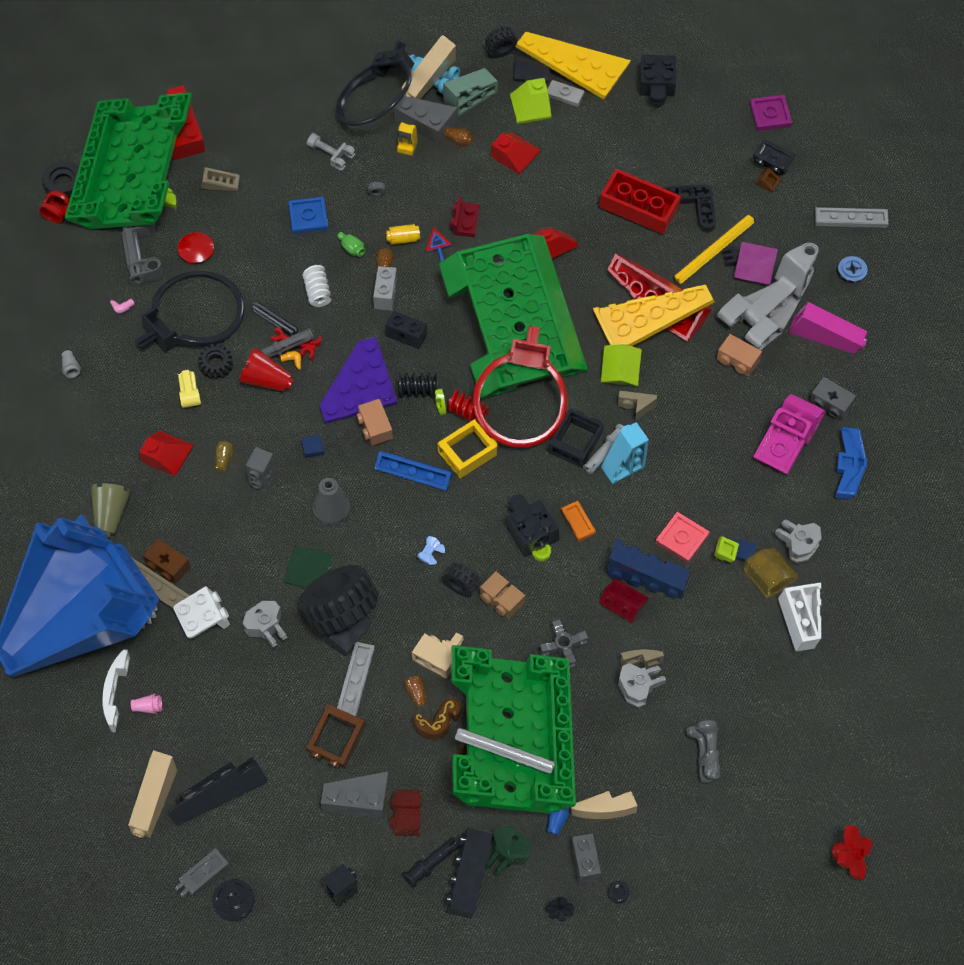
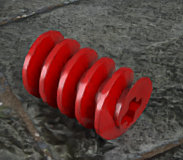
(465, 406)

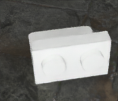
(201, 612)

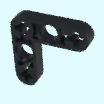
(700, 201)

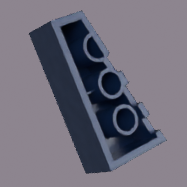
(647, 571)

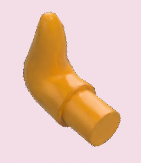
(292, 355)

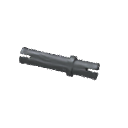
(288, 343)

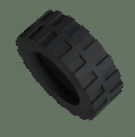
(58, 169)

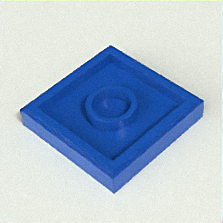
(308, 215)

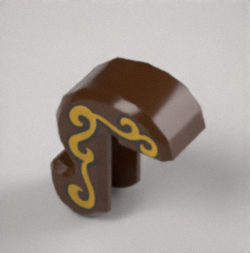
(441, 724)

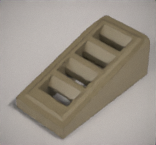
(219, 185)

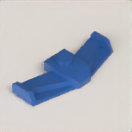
(851, 463)

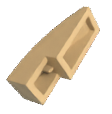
(605, 807)

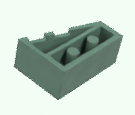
(469, 90)

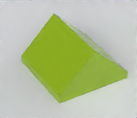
(621, 365)

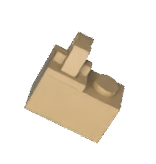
(434, 654)

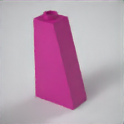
(827, 329)

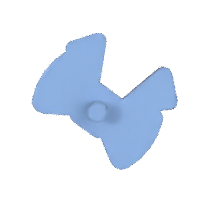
(432, 544)

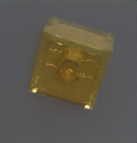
(769, 571)

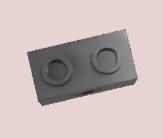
(832, 398)
(260, 469)
(586, 858)

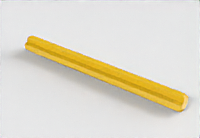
(714, 249)

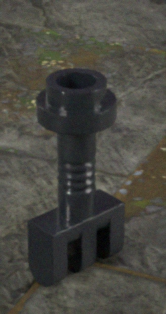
(731, 255)

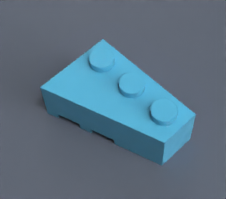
(626, 454)

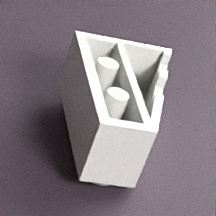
(802, 614)

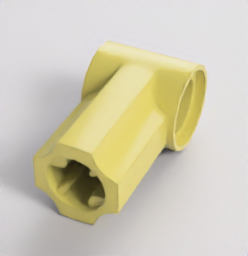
(189, 393)

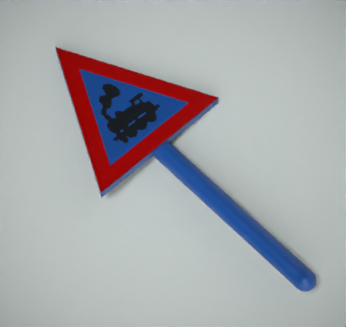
(437, 242)

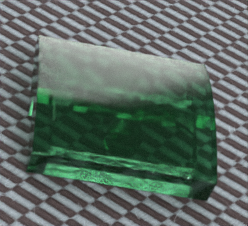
(307, 566)

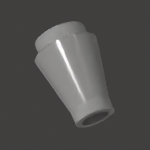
(70, 366)

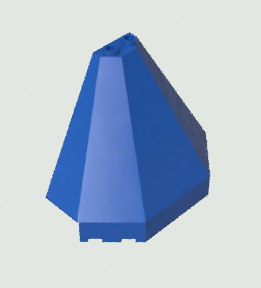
(72, 597)

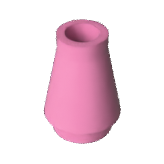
(147, 704)

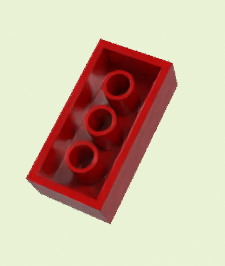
(640, 201)

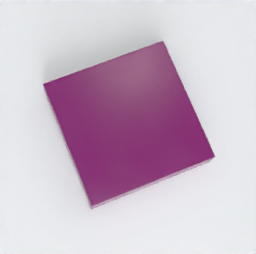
(770, 113)
(755, 263)

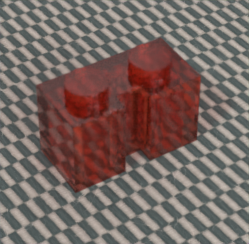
(407, 813)

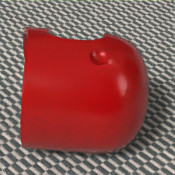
(54, 206)

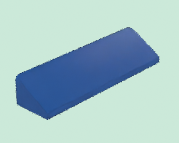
(413, 470)

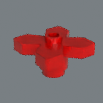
(852, 852)

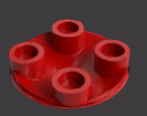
(195, 248)

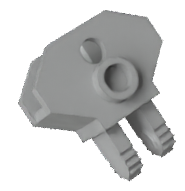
(802, 541)
(264, 622)
(637, 684)

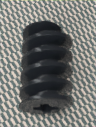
(417, 384)

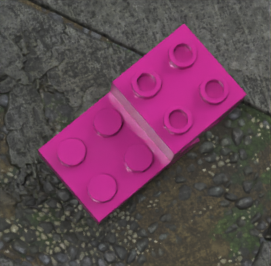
(788, 433)

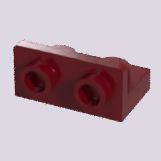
(465, 218)
(623, 600)

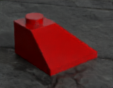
(513, 152)
(165, 452)

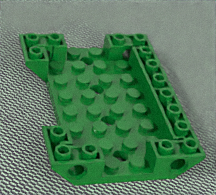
(113, 160)
(536, 302)
(539, 725)

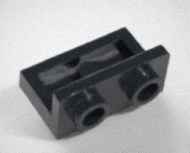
(773, 156)

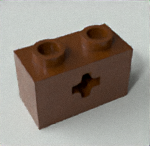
(166, 561)

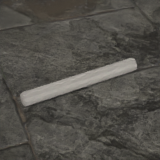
(504, 750)

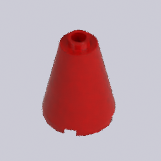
(265, 373)

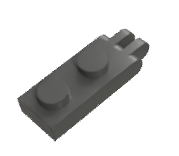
(202, 873)

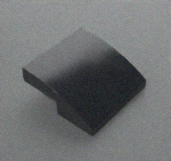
(529, 68)

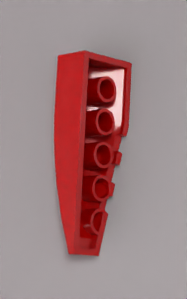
(645, 283)

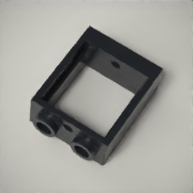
(570, 453)

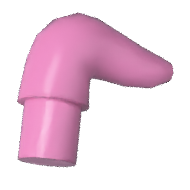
(121, 308)

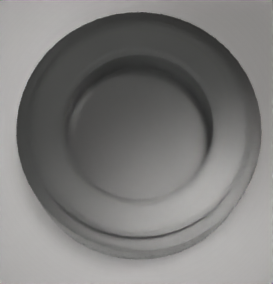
(376, 188)

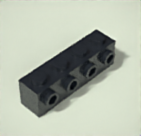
(469, 873)

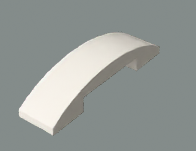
(118, 668)

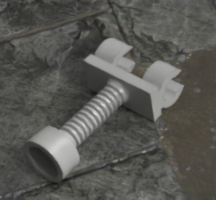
(336, 161)

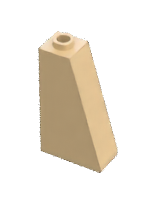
(432, 68)
(152, 794)

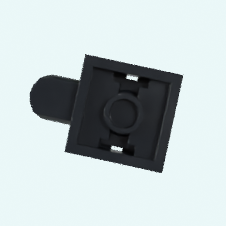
(657, 77)
(530, 524)

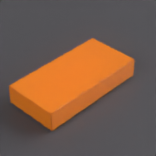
(578, 521)

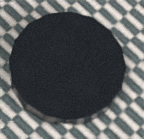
(233, 900)

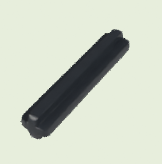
(274, 318)

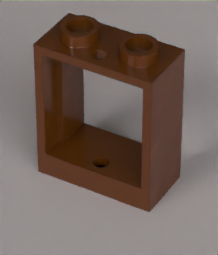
(347, 718)

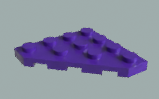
(359, 382)

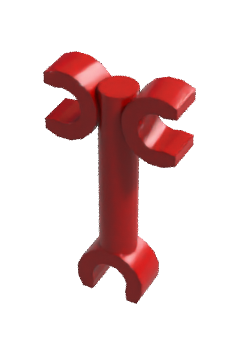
(307, 347)

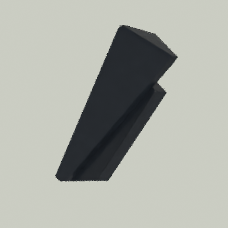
(217, 789)

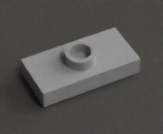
(565, 93)

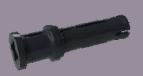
(424, 867)

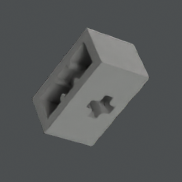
(385, 288)

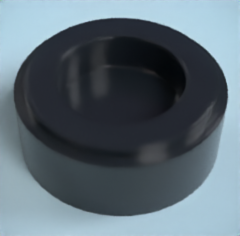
(618, 892)

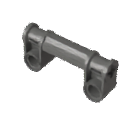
(135, 264)

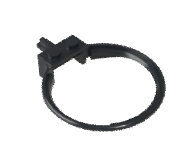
(381, 63)
(166, 338)

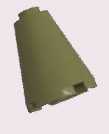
(108, 506)

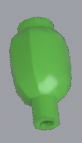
(352, 244)

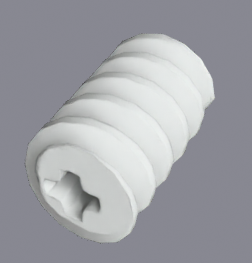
(317, 286)

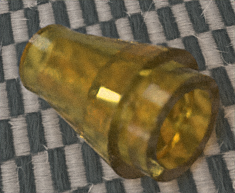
(223, 453)

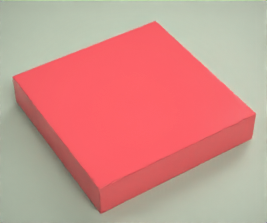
(682, 537)

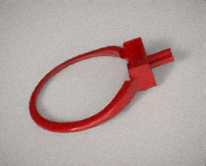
(527, 354)

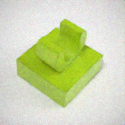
(726, 549)

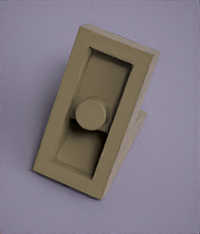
(641, 402)

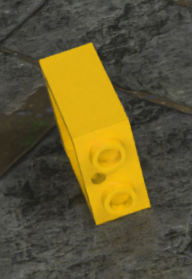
(463, 468)

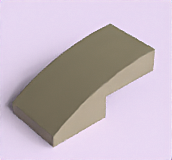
(646, 657)

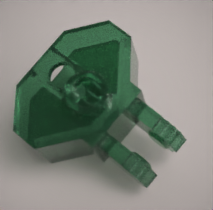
(508, 848)

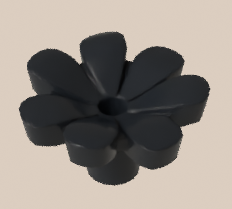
(560, 908)

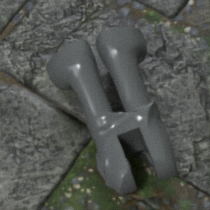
(706, 734)

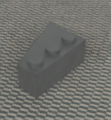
(429, 117)
(357, 796)

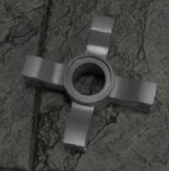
(561, 636)

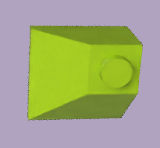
(531, 101)

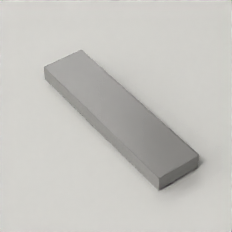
(851, 217)
(356, 678)

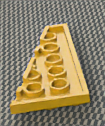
(585, 67)
(646, 316)

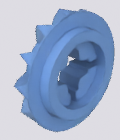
(857, 264)

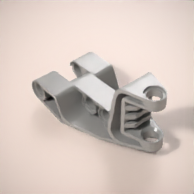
(774, 305)

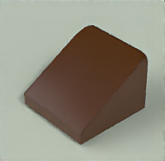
(767, 180)

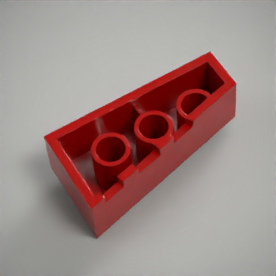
(189, 139)

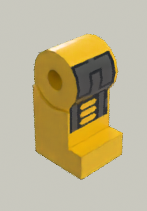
(407, 139)

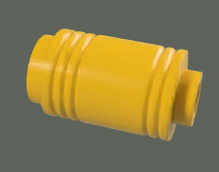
(403, 234)

